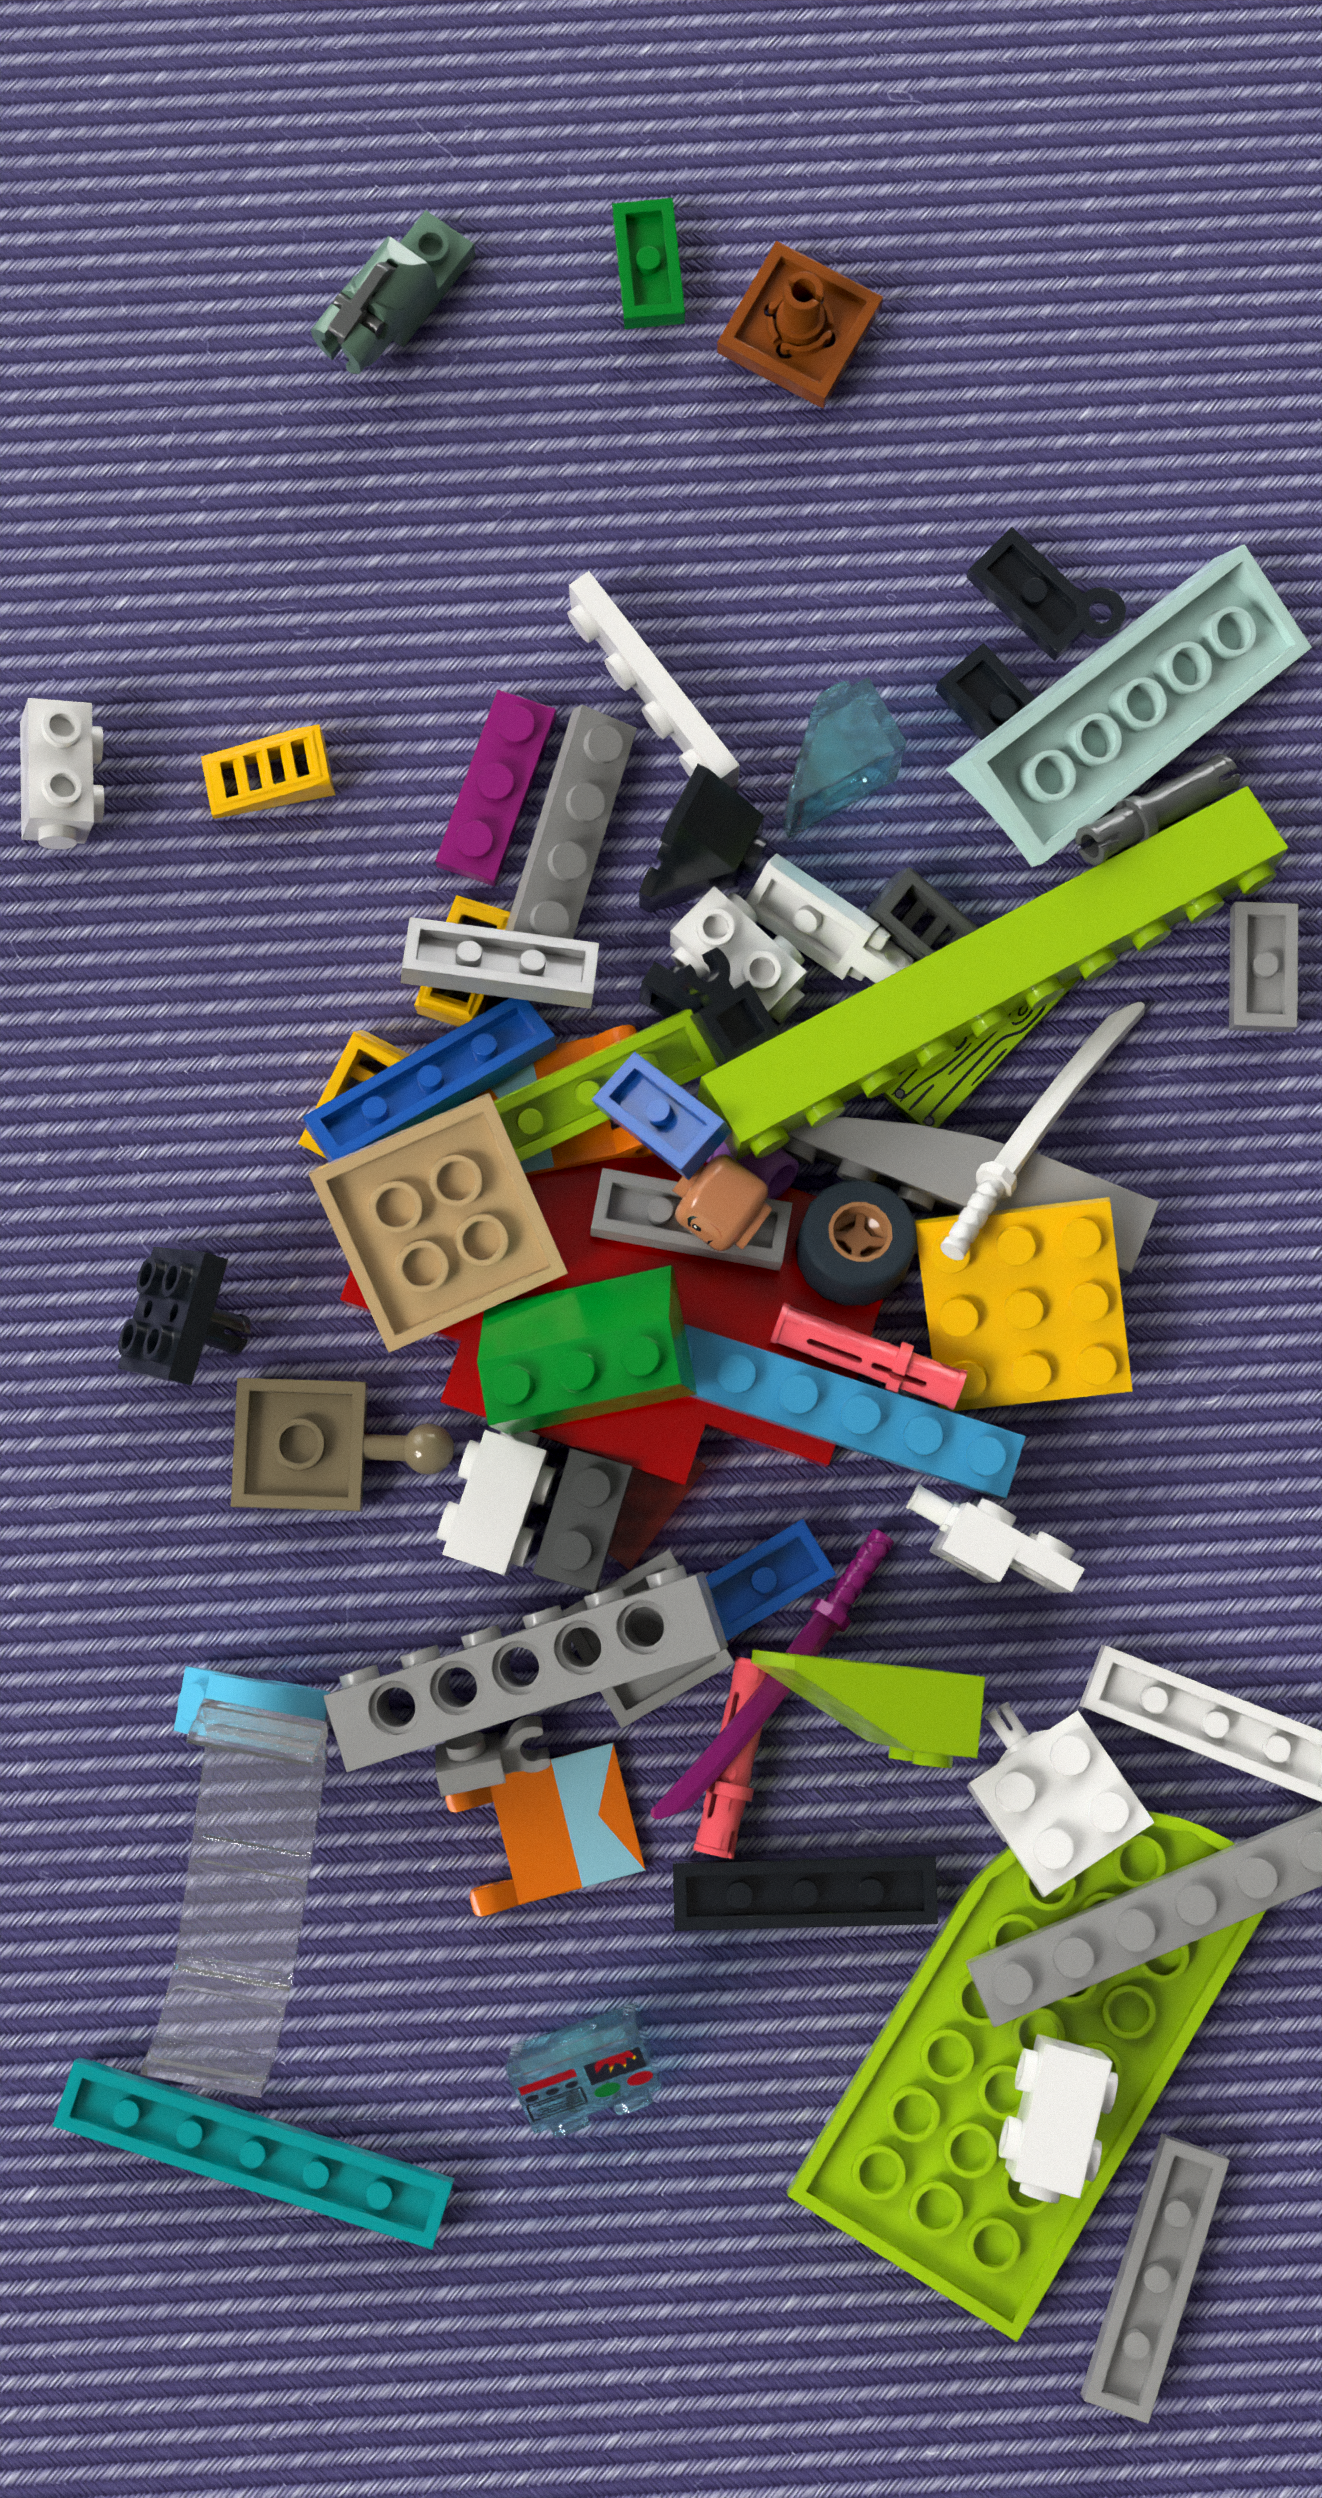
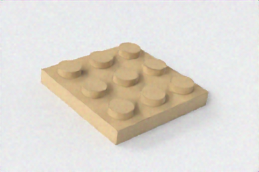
(438, 1222)

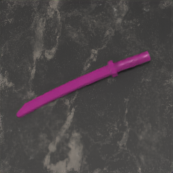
(827, 1618)

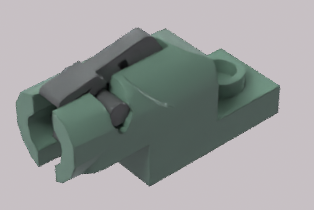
(393, 292)

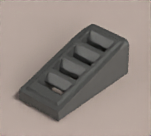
(924, 898)

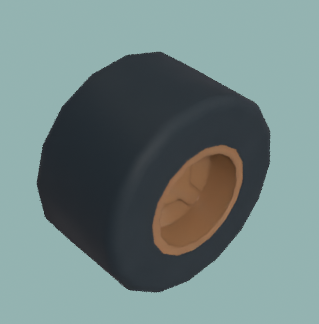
(865, 1220)

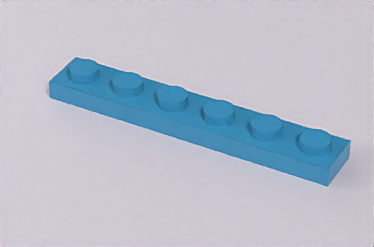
(853, 1414)

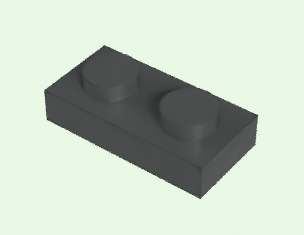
(583, 1520)

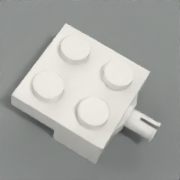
(985, 1544)
(1056, 1799)

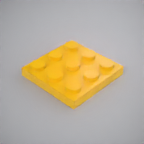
(1028, 1305)

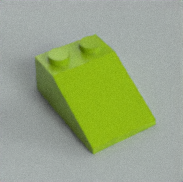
(912, 1710)

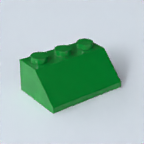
(584, 1352)

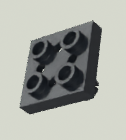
(178, 1316)

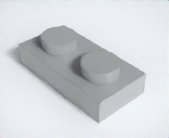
(1263, 967)

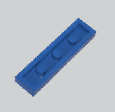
(433, 1079)

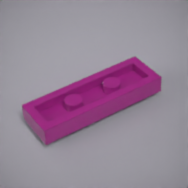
(496, 788)

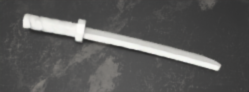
(998, 1177)

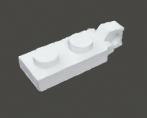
(823, 924)

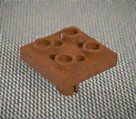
(802, 326)

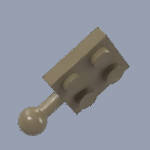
(309, 1445)

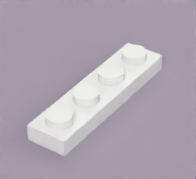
(637, 667)
(1206, 1721)

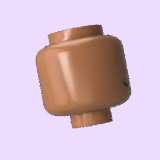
(722, 1203)

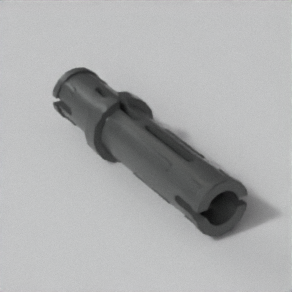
(1142, 817)

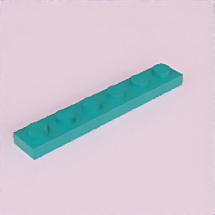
(254, 2152)

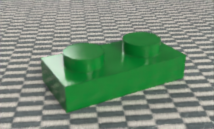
(648, 263)

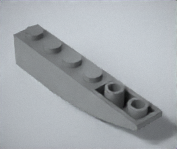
(941, 1167)

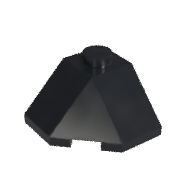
(704, 843)

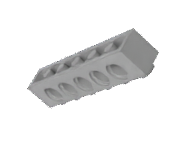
(371, 1733)

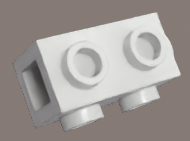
(57, 772)
(753, 956)
(502, 1483)
(1052, 2138)

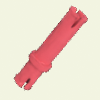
(869, 1356)
(731, 1790)

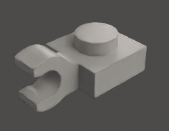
(483, 1760)

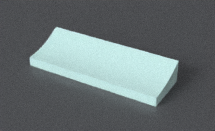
(1132, 705)

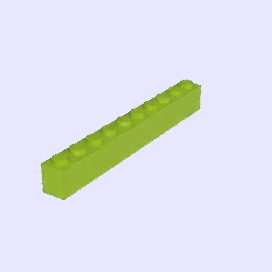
(992, 973)

